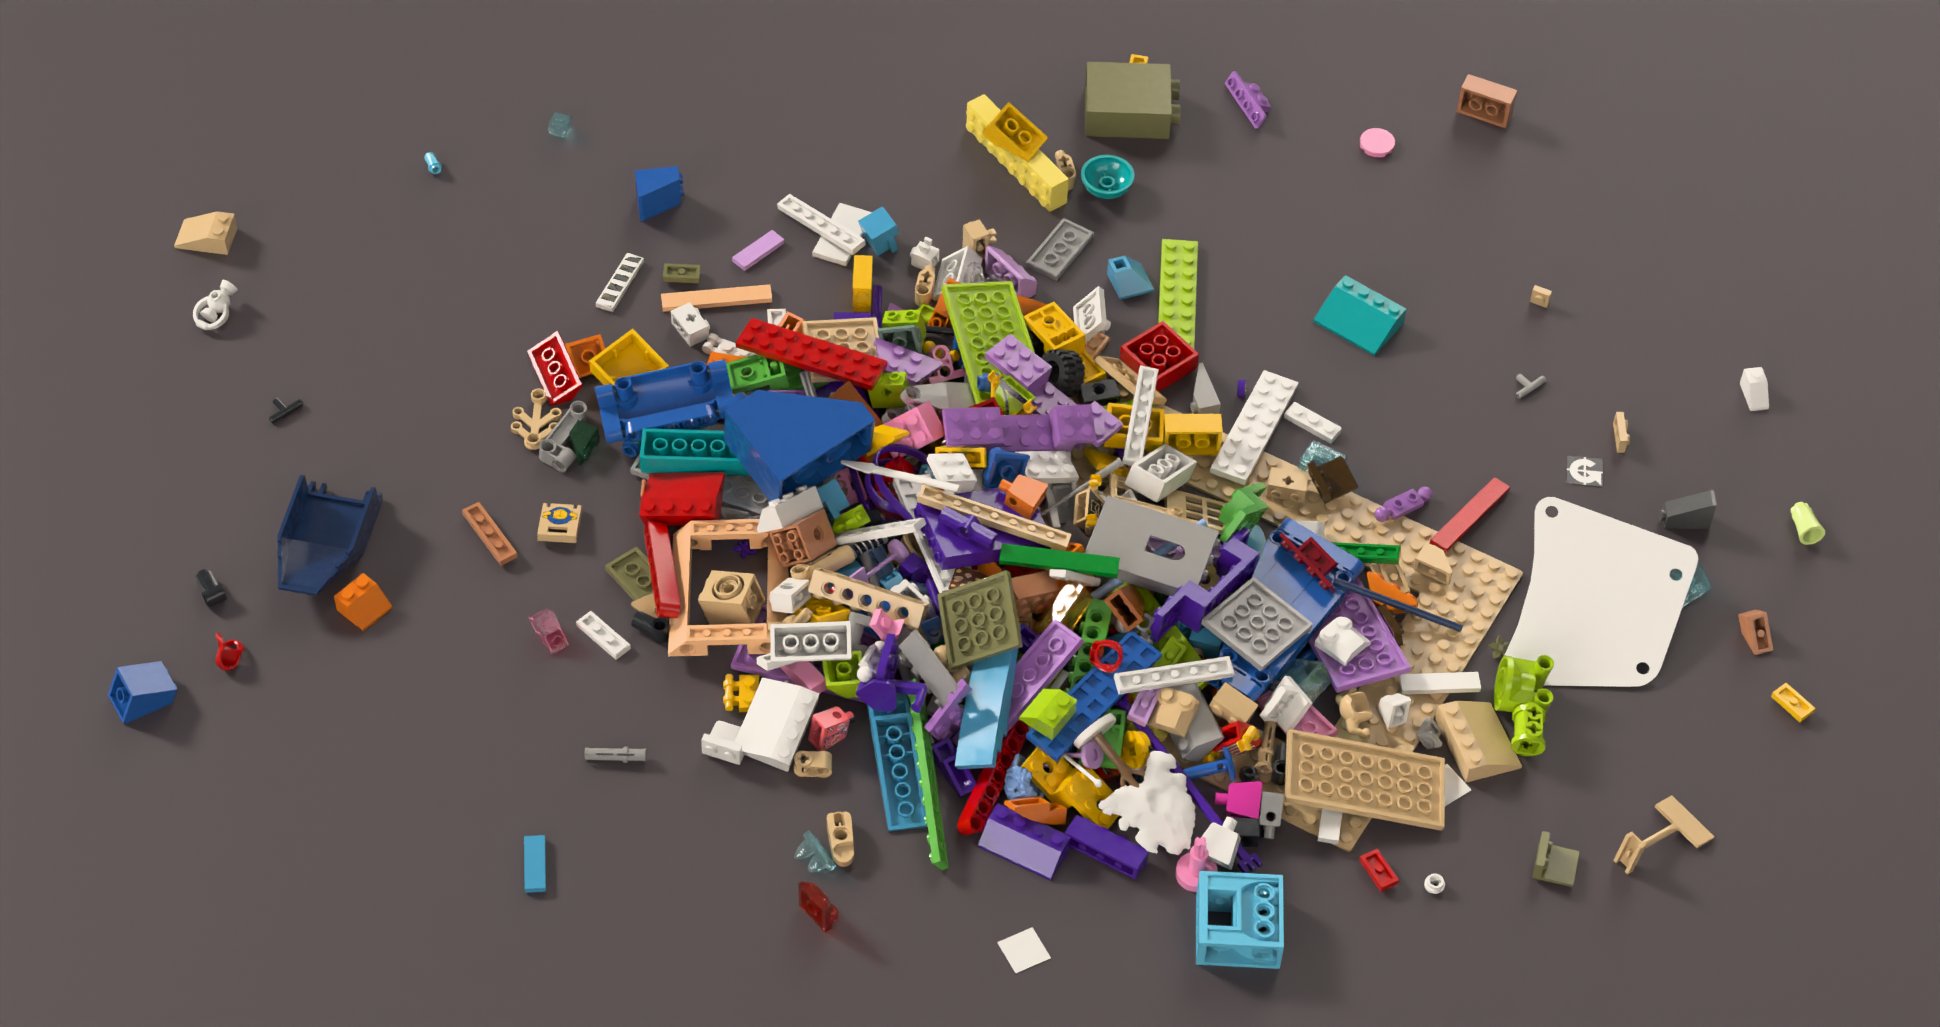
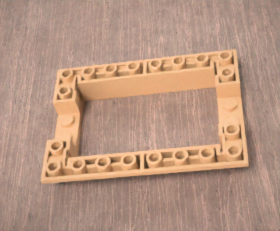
(694, 639)

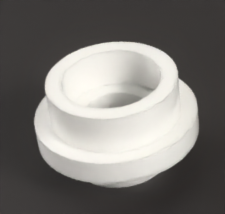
(1434, 879)

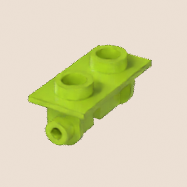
(850, 520)

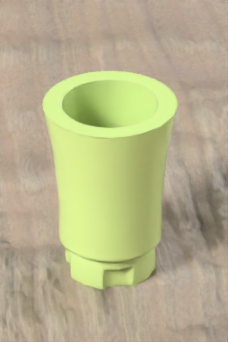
(1807, 525)

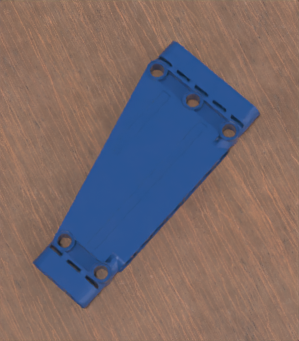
(1297, 588)

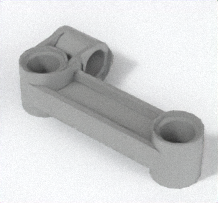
(552, 447)

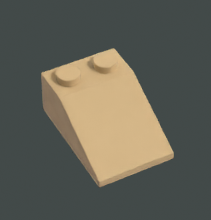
(208, 233)

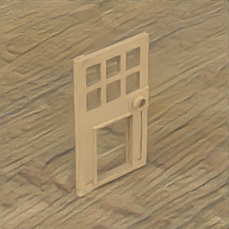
(1175, 504)

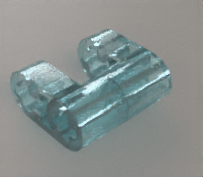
(1318, 452)

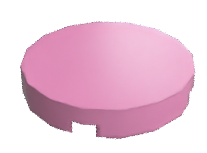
(1377, 142)

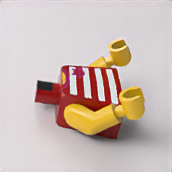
(1238, 739)

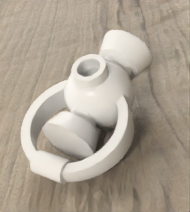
(218, 303)

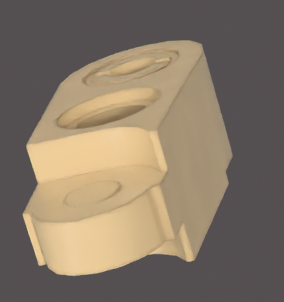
(841, 850)

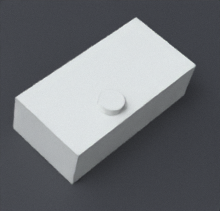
(1160, 472)

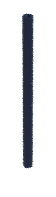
(1397, 604)

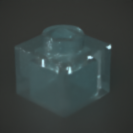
(559, 125)

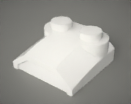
(1341, 640)

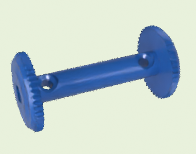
(1213, 767)

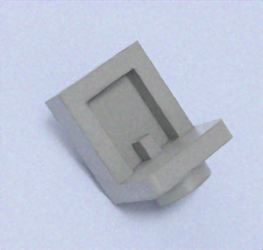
(1429, 734)

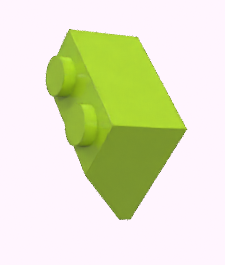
(842, 675)
(1049, 712)

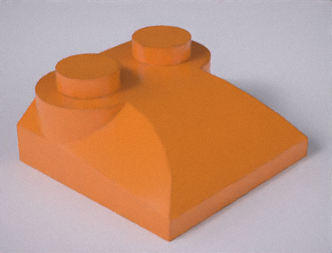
(583, 351)

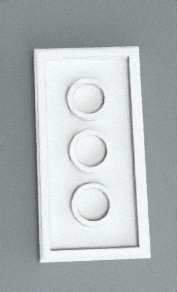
(848, 218)

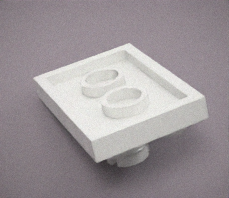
(1091, 314)

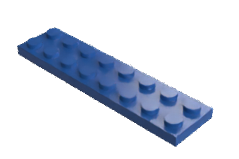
(1096, 694)

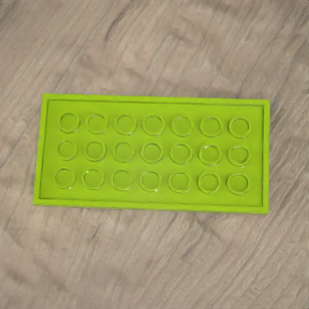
(980, 319)

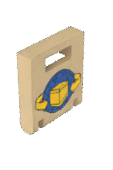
(559, 518)

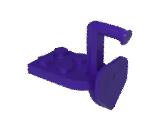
(882, 689)

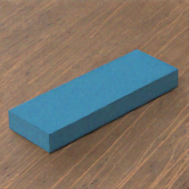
(534, 864)

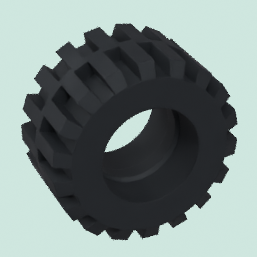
(1066, 370)

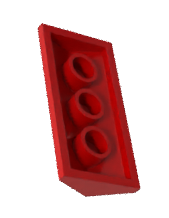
(555, 369)

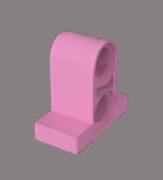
(947, 363)

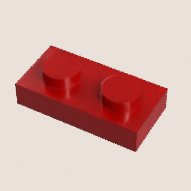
(1379, 870)

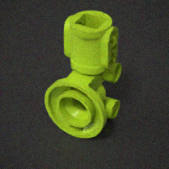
(1515, 694)

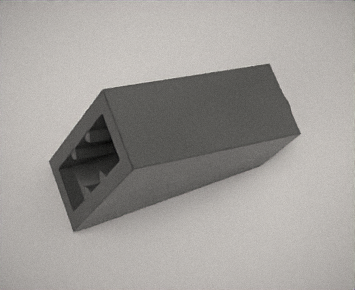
(1689, 511)

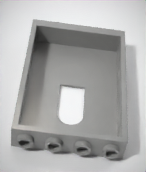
(1124, 533)

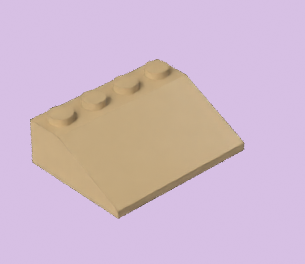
(1476, 739)

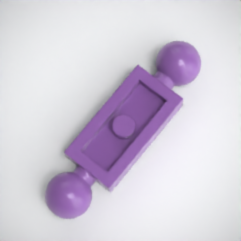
(1403, 504)

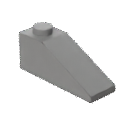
(1204, 397)

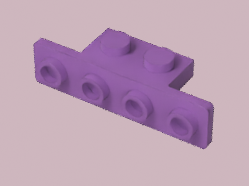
(1249, 99)

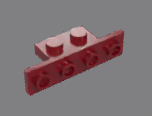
(1316, 559)

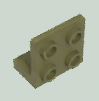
(1555, 862)

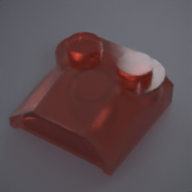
(817, 905)

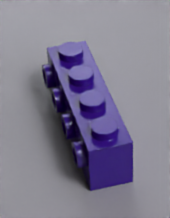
(1107, 847)

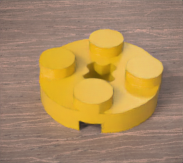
(1137, 743)

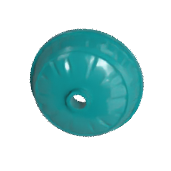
(1107, 176)

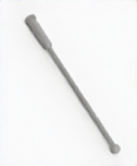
(1104, 472)

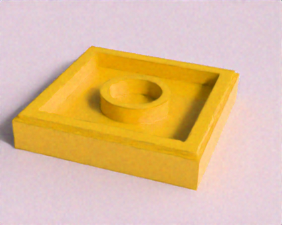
(1101, 460)

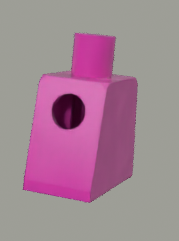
(1242, 800)

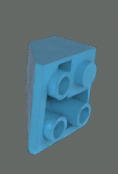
(1128, 277)

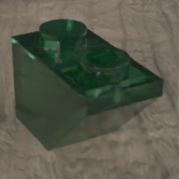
(583, 439)

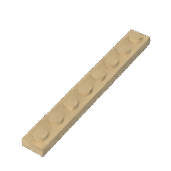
(995, 518)

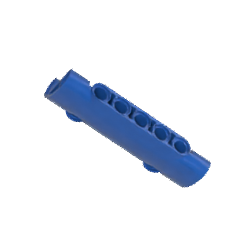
(666, 398)

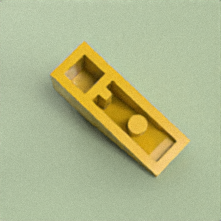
(886, 435)
(975, 455)

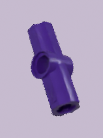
(967, 527)

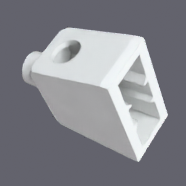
(1222, 842)

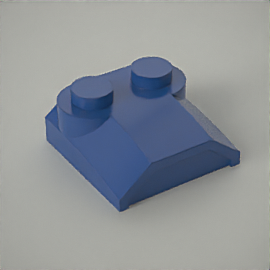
(1003, 465)

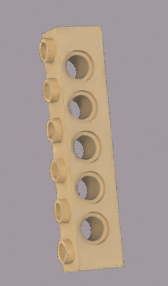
(819, 588)

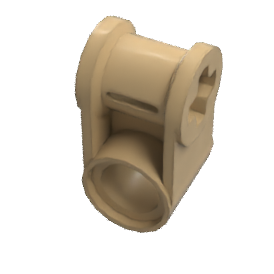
(814, 764)

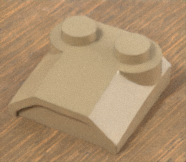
(1174, 711)

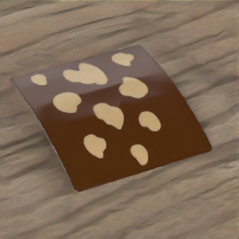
(965, 576)

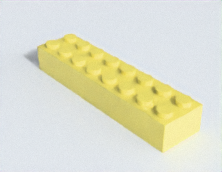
(1037, 174)

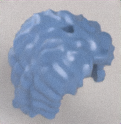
(1018, 781)

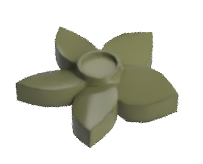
(1499, 647)

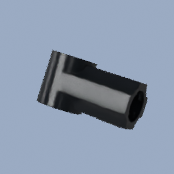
(211, 591)
(653, 626)
(1279, 765)

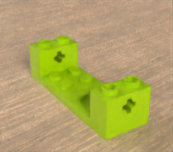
(891, 385)

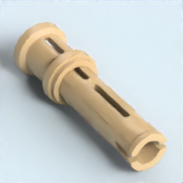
(1265, 752)

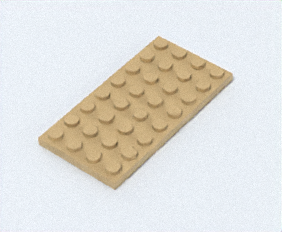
(1365, 779)

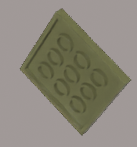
(979, 620)

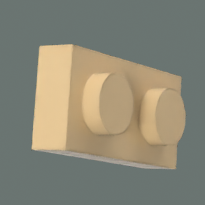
(1620, 427)

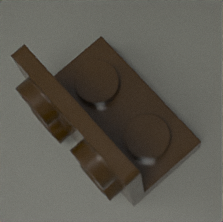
(1332, 479)

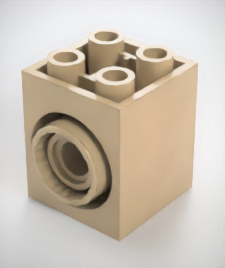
(731, 598)

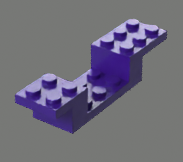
(1193, 602)

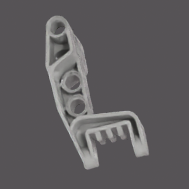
(940, 395)

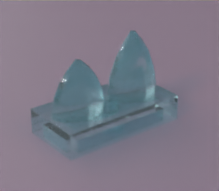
(811, 846)

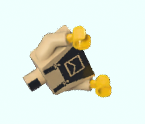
(1088, 506)

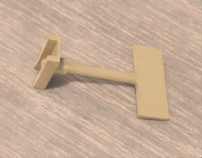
(1680, 820)

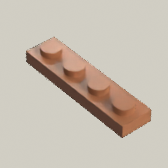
(489, 533)

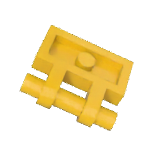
(747, 689)

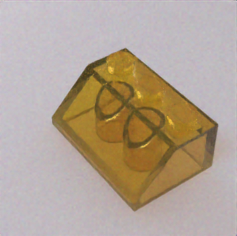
(1066, 607)

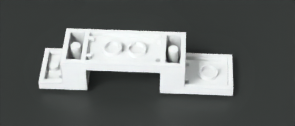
(1042, 466)

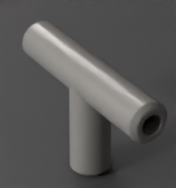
(1528, 385)

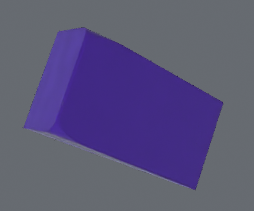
(907, 566)

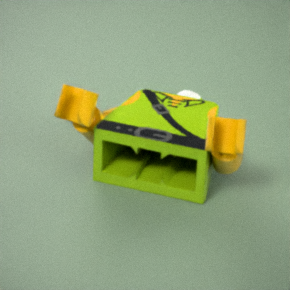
(1011, 395)

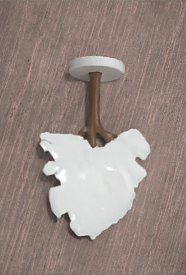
(1154, 806)

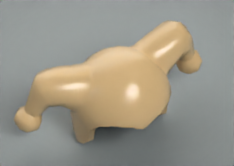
(1354, 710)

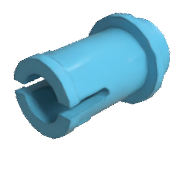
(433, 165)

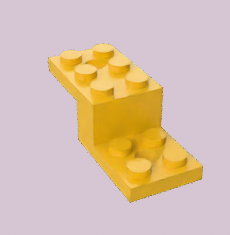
(1063, 335)
(1069, 786)

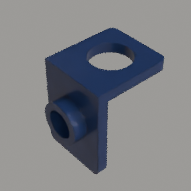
(933, 630)

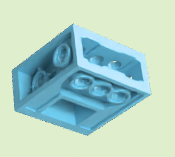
(1241, 942)

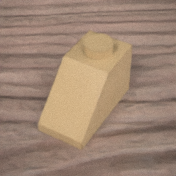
(1433, 563)

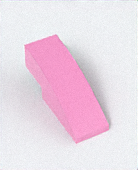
(805, 675)

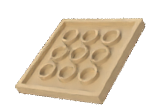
(850, 333)

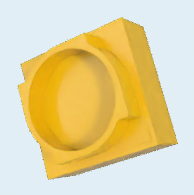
(625, 358)

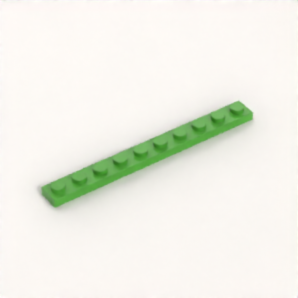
(929, 786)

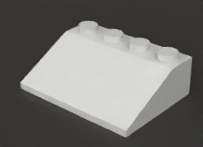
(776, 722)

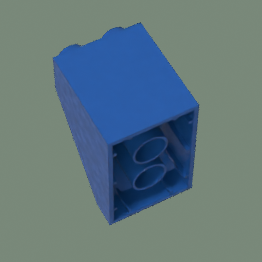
(795, 437)

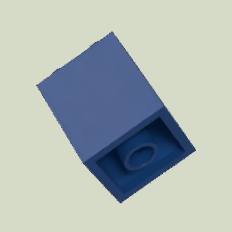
(658, 190)
(141, 690)

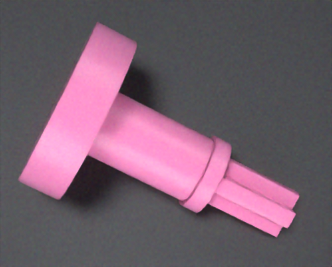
(1191, 863)

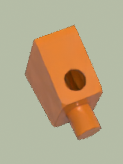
(1023, 494)

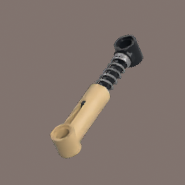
(841, 556)

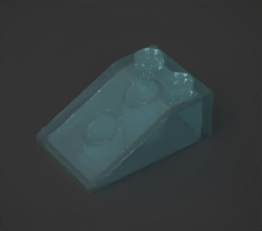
(1308, 675)

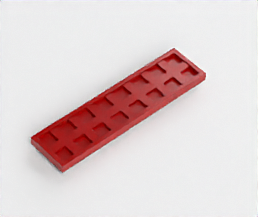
(811, 354)

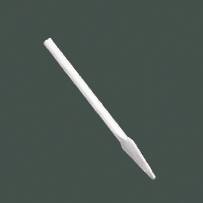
(871, 468)

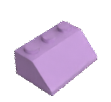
(1004, 266)

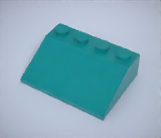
(1360, 315)

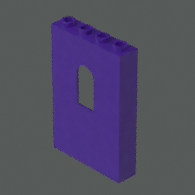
(955, 552)

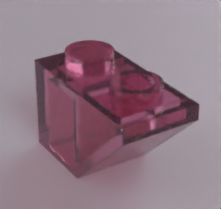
(549, 630)

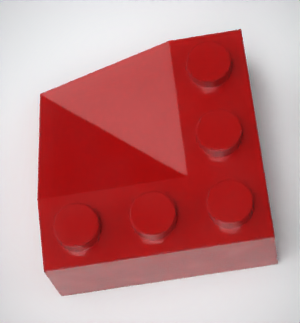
(1163, 350)

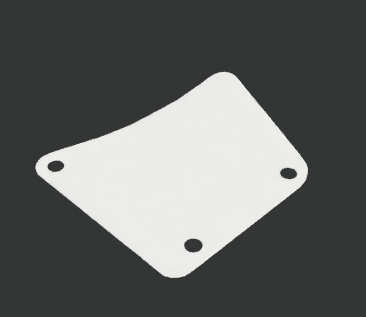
(1600, 597)

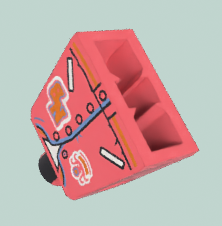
(829, 727)

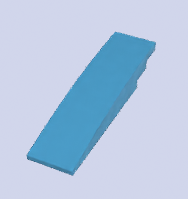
(986, 711)
(898, 766)

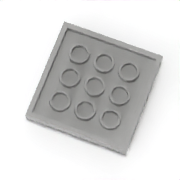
(1257, 623)

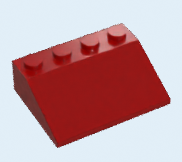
(682, 497)

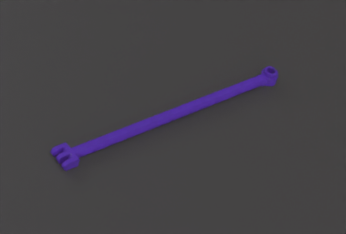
(1245, 858)

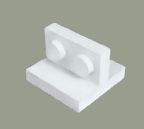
(1286, 704)

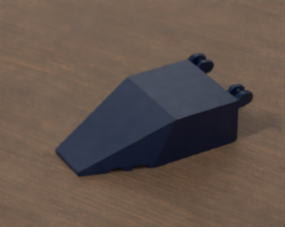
(322, 536)

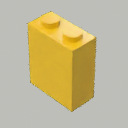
(862, 284)

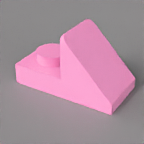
(883, 624)

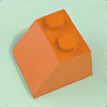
(362, 602)

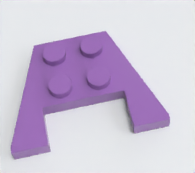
(948, 720)

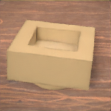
(1540, 296)

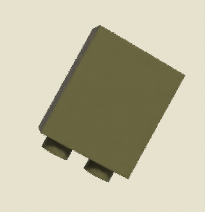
(1130, 100)

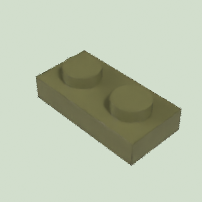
(681, 273)

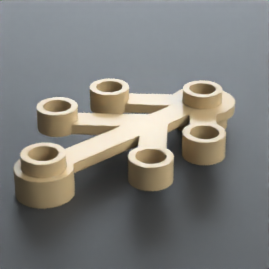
(534, 438)

